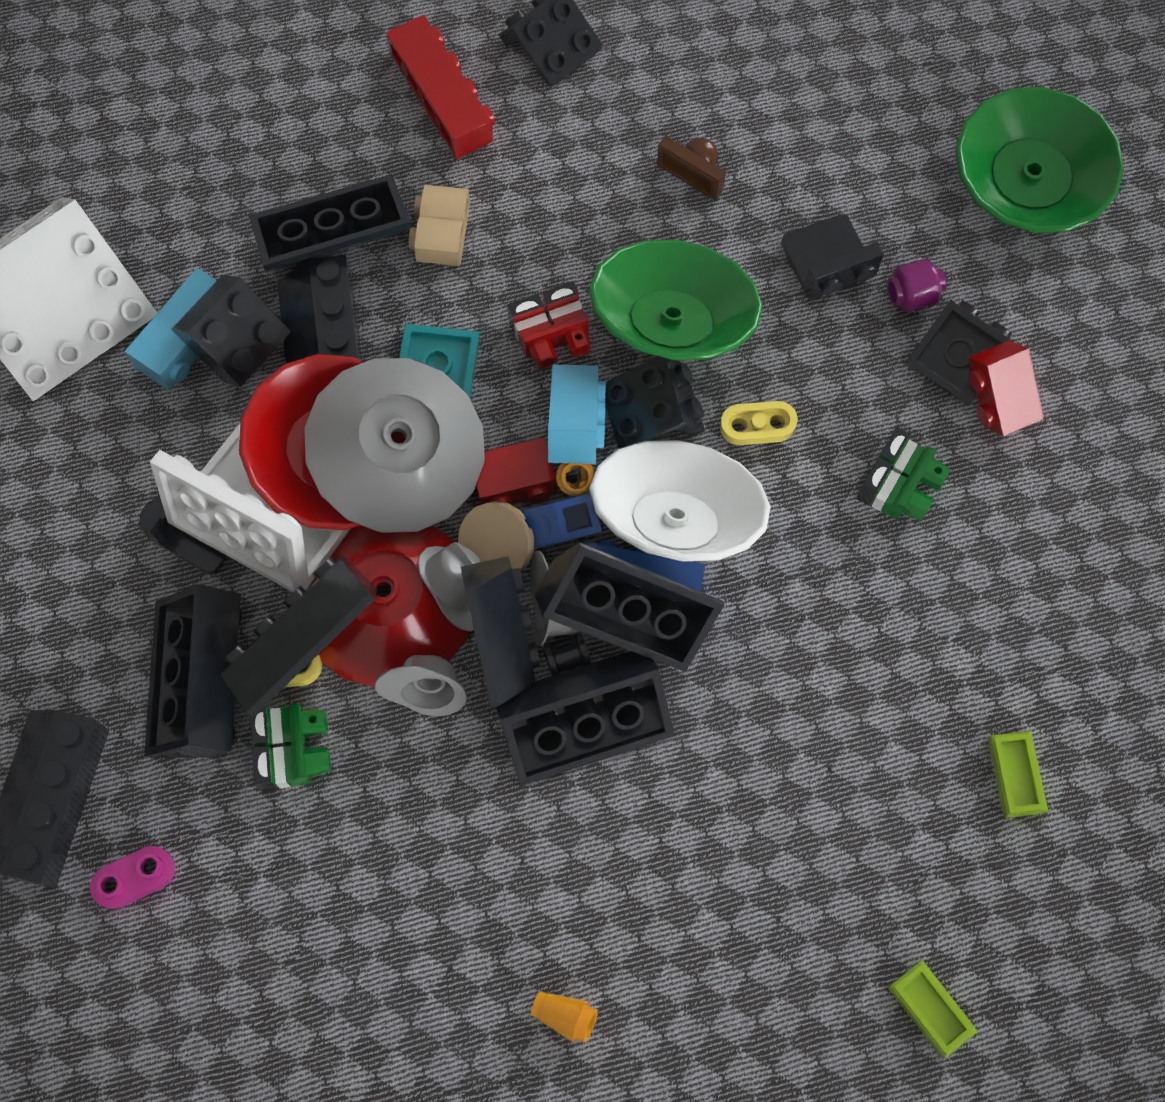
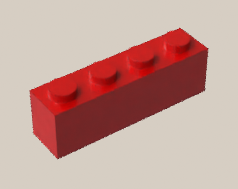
(440, 86)

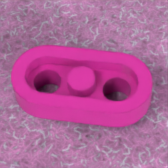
(131, 878)

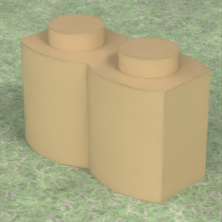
(440, 225)

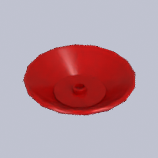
(275, 440)
(394, 625)

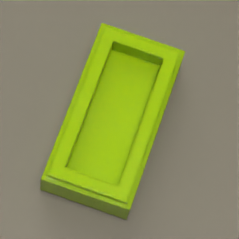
(1017, 774)
(932, 1009)

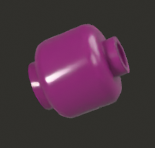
(916, 286)

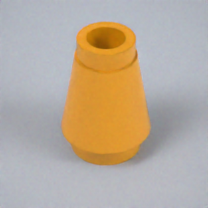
(581, 485)
(565, 1015)

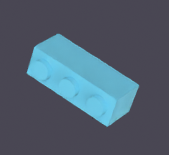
(157, 348)
(576, 414)

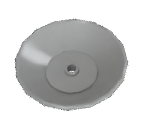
(385, 481)

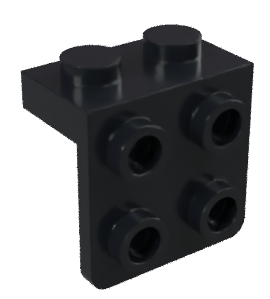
(553, 37)
(830, 256)
(653, 402)
(158, 530)

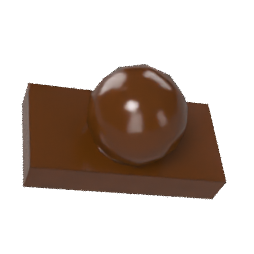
(693, 164)

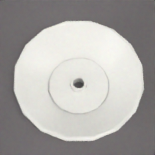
(680, 500)

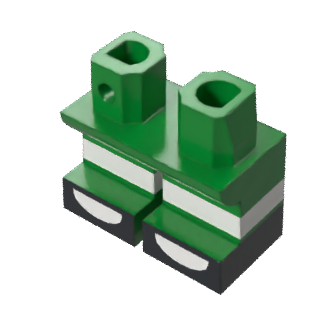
(896, 475)
(281, 746)

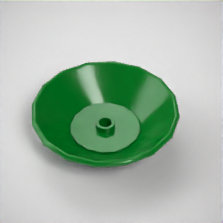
(1055, 138)
(675, 299)

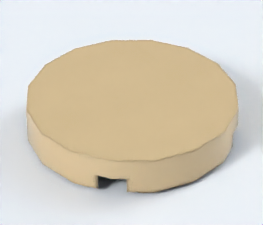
(498, 532)

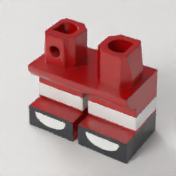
(550, 324)

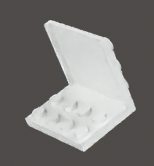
(62, 297)
(234, 519)

